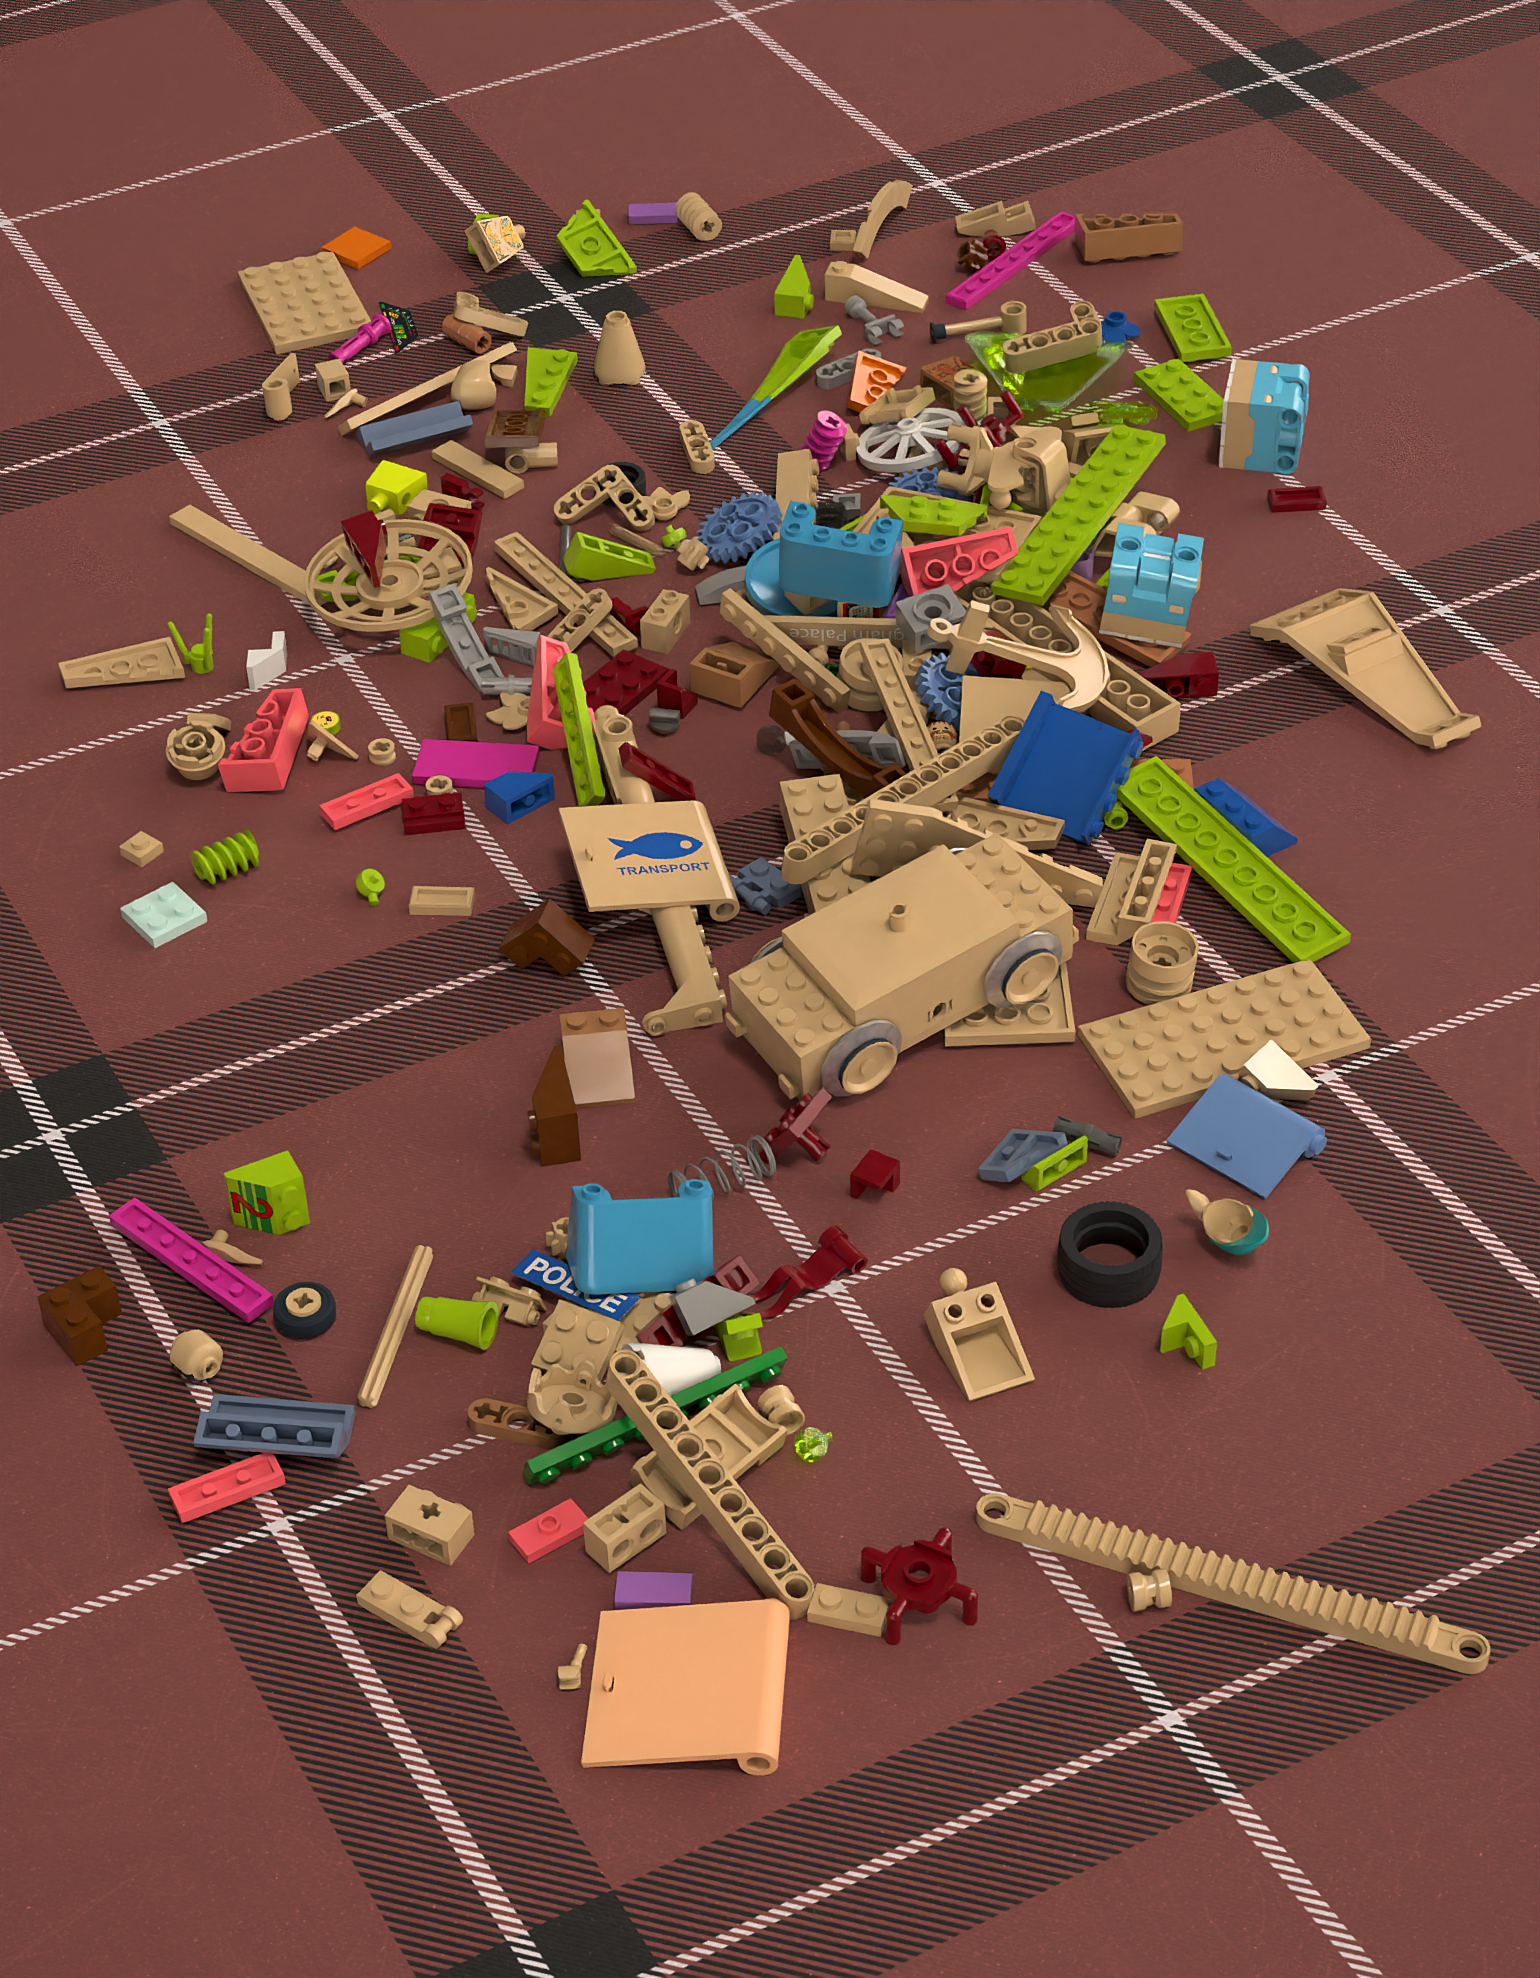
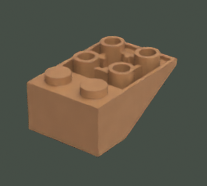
(730, 672)

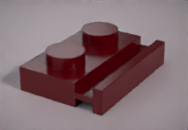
(433, 813)

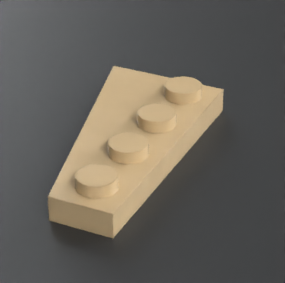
(124, 665)

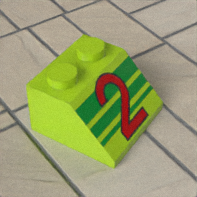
(268, 1195)

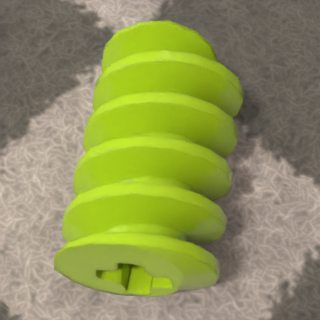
(225, 856)

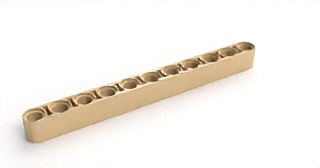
(921, 787)

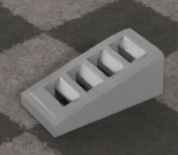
(522, 638)

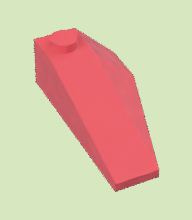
(955, 560)
(544, 714)

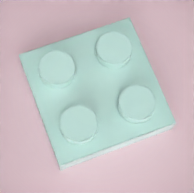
(163, 914)

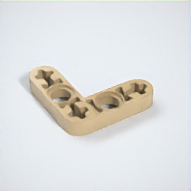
(467, 309)
(612, 491)

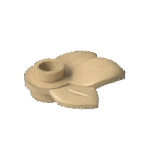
(666, 505)
(513, 713)

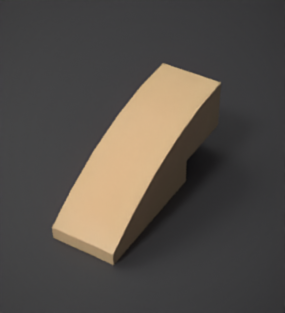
(995, 217)

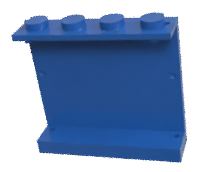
(1066, 768)

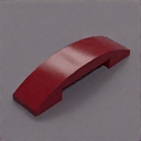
(666, 1326)

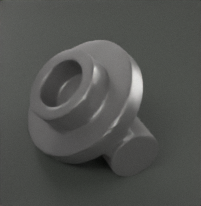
(664, 720)

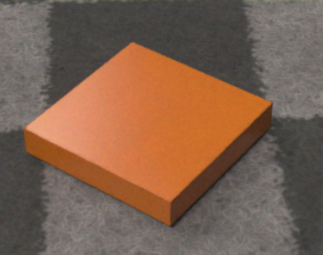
(357, 247)

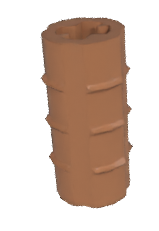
(466, 334)

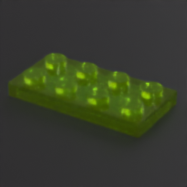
(1117, 411)

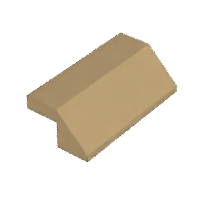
(1130, 893)

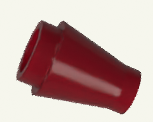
(994, 244)

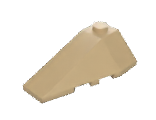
(847, 280)

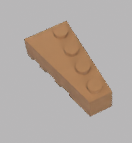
(1128, 236)

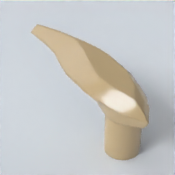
(347, 399)
(228, 1252)

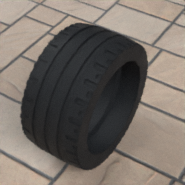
(1110, 1284)

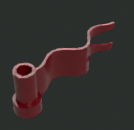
(821, 1267)

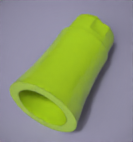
(459, 1319)

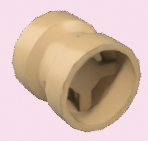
(779, 1408)
(1149, 1590)

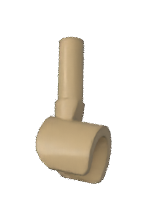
(570, 1676)

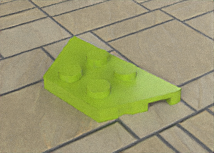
(593, 245)
(933, 516)

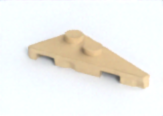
(520, 605)

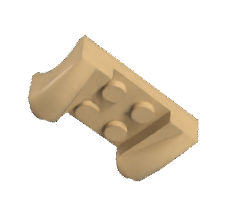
(735, 1436)

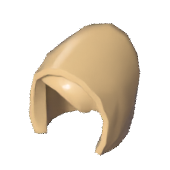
(474, 386)

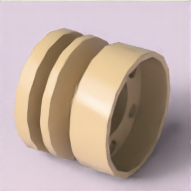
(1161, 962)

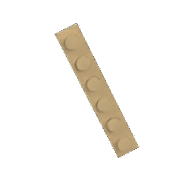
(784, 651)

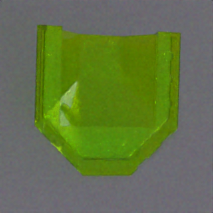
(1048, 386)

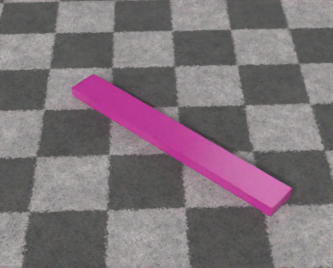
(1011, 261)

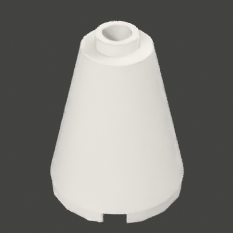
(676, 1366)

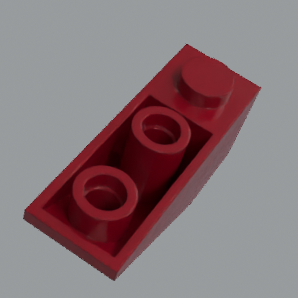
(1186, 675)

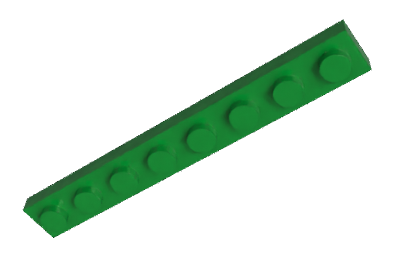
(613, 1435)

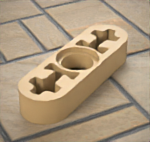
(697, 447)
(597, 604)

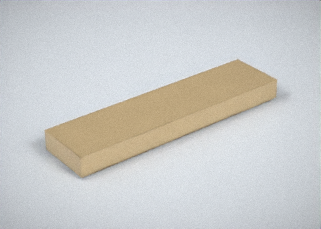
(477, 469)

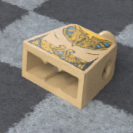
(495, 240)

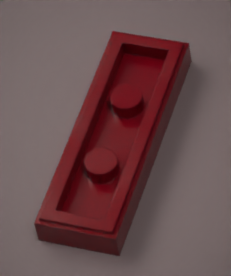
(656, 773)

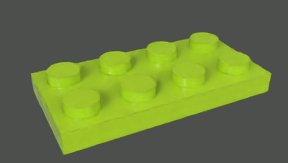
(1192, 328)
(1181, 394)

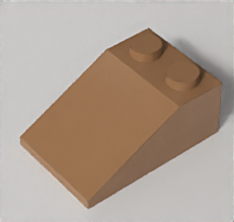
(597, 1057)

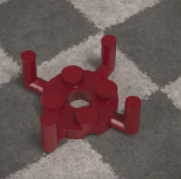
(994, 426)
(918, 1594)

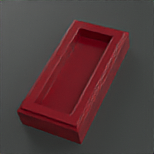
(1297, 499)

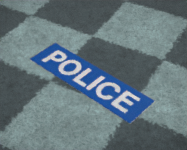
(558, 1278)

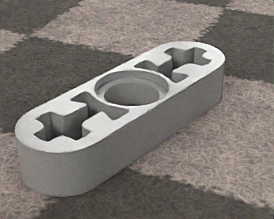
(839, 371)

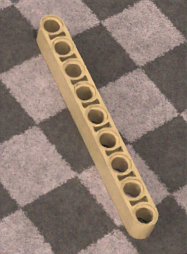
(713, 1498)

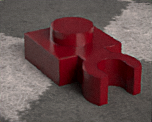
(459, 488)

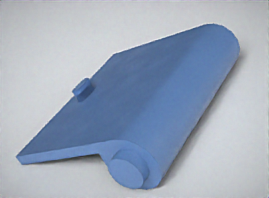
(1250, 1130)

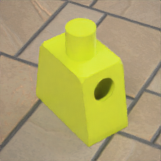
(393, 487)

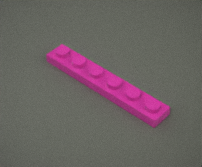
(191, 1260)

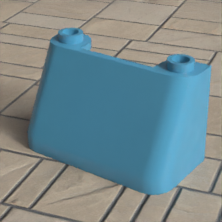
(639, 1241)

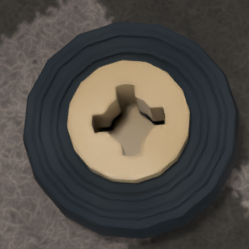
(304, 1310)

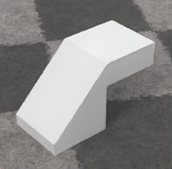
(267, 664)

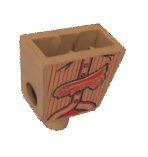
(941, 377)

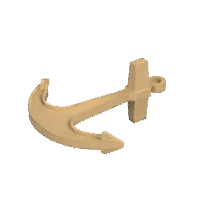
(1083, 669)

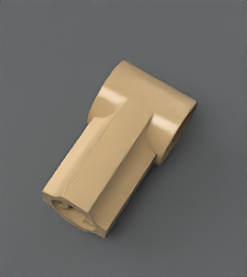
(531, 457)

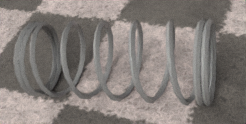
(754, 1155)

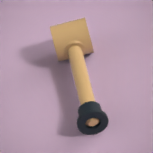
(1011, 319)

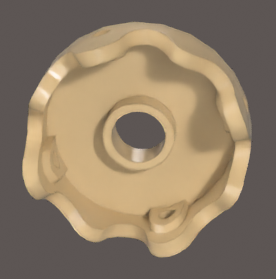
(568, 1402)

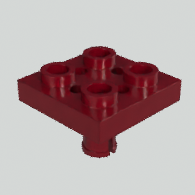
(795, 1127)

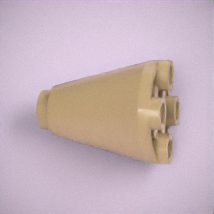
(618, 352)

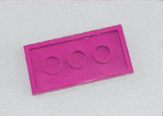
(472, 762)

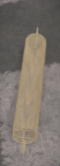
(641, 540)

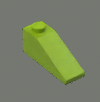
(793, 292)
(602, 559)

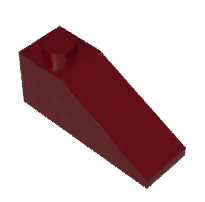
(366, 541)

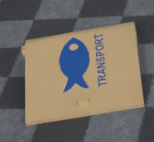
(648, 857)

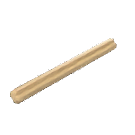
(395, 1327)

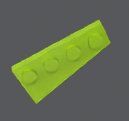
(547, 377)

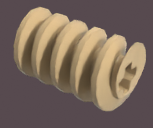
(698, 216)
(971, 391)

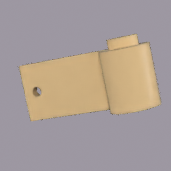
(278, 388)

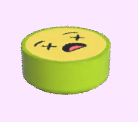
(328, 720)

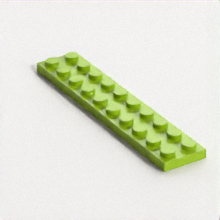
(1078, 514)
(1231, 863)

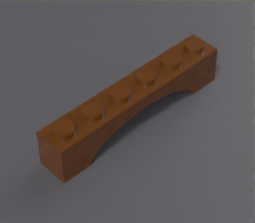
(800, 716)

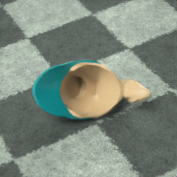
(1229, 1223)

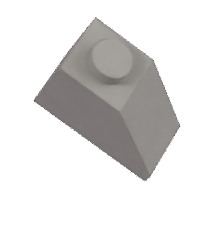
(706, 1304)

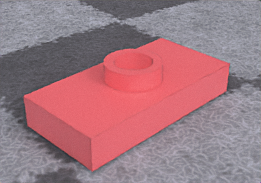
(548, 1531)

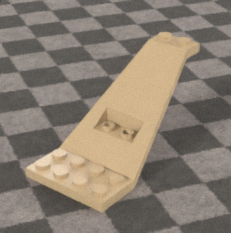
(1370, 656)

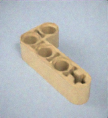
(1056, 343)

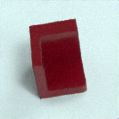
(674, 697)
(876, 1172)

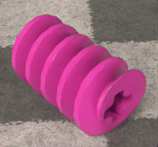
(825, 438)

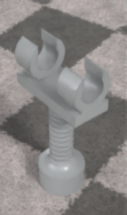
(875, 327)

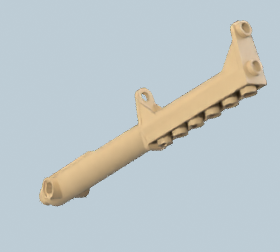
(697, 998)

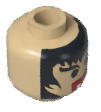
(196, 1355)

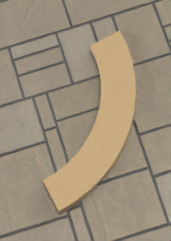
(890, 196)

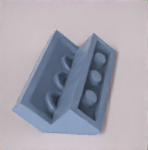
(413, 428)
(275, 1426)

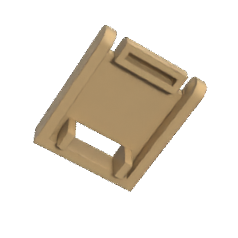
(897, 405)

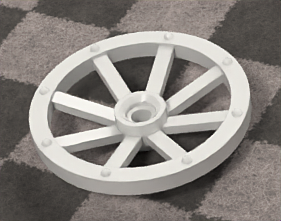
(908, 433)

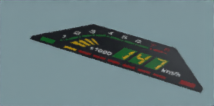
(402, 325)

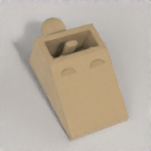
(979, 1343)

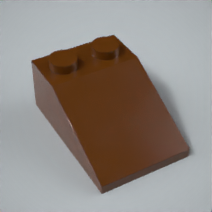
(554, 1115)

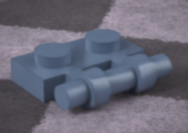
(766, 885)

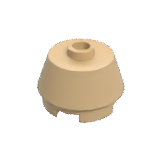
(195, 750)

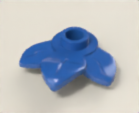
(1117, 327)

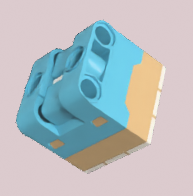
(1264, 416)
(1151, 586)

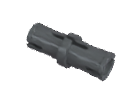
(1097, 1138)

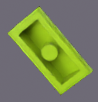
(1057, 1165)

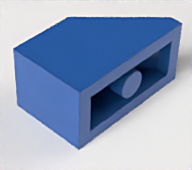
(518, 794)

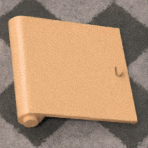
(689, 1685)

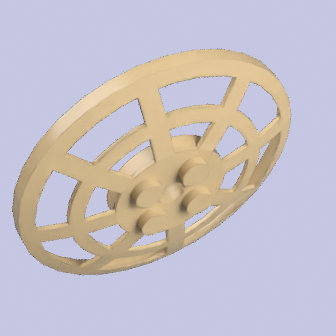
(403, 574)

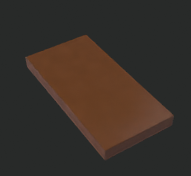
(515, 428)

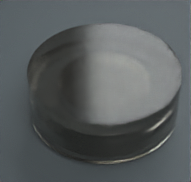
(771, 740)

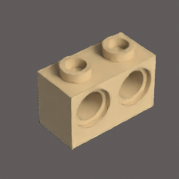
(624, 1528)

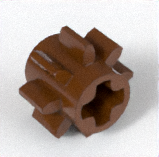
(972, 255)

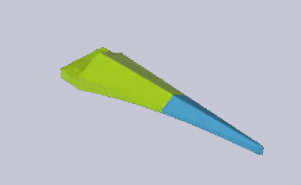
(794, 361)

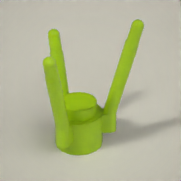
(201, 654)

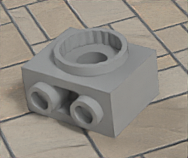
(916, 613)

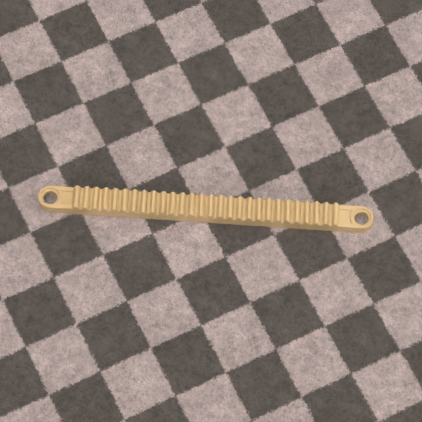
(1235, 1582)

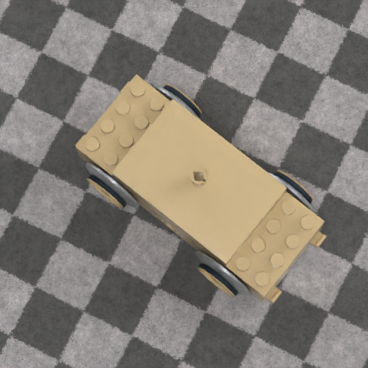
(878, 965)

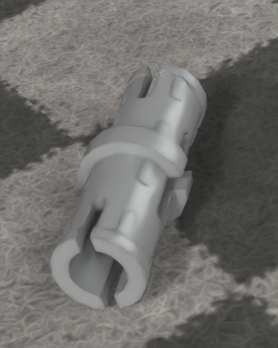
(506, 685)

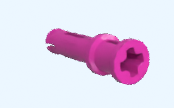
(366, 336)

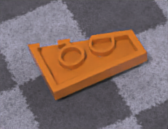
(871, 380)

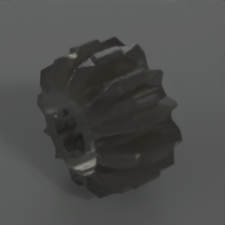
(831, 514)

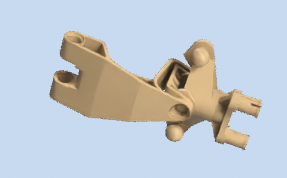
(1037, 475)

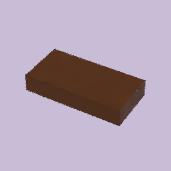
(461, 722)

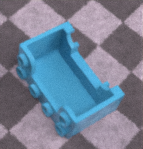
(837, 561)

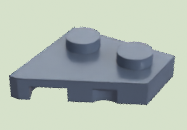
(1019, 1152)

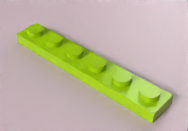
(578, 731)

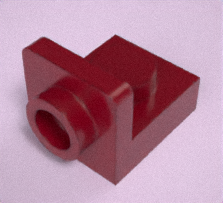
(626, 616)

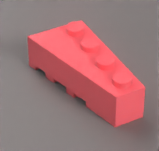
(269, 744)

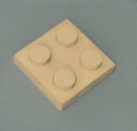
(578, 1336)

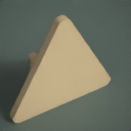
(323, 739)

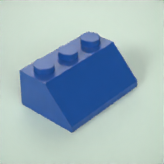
(1247, 817)

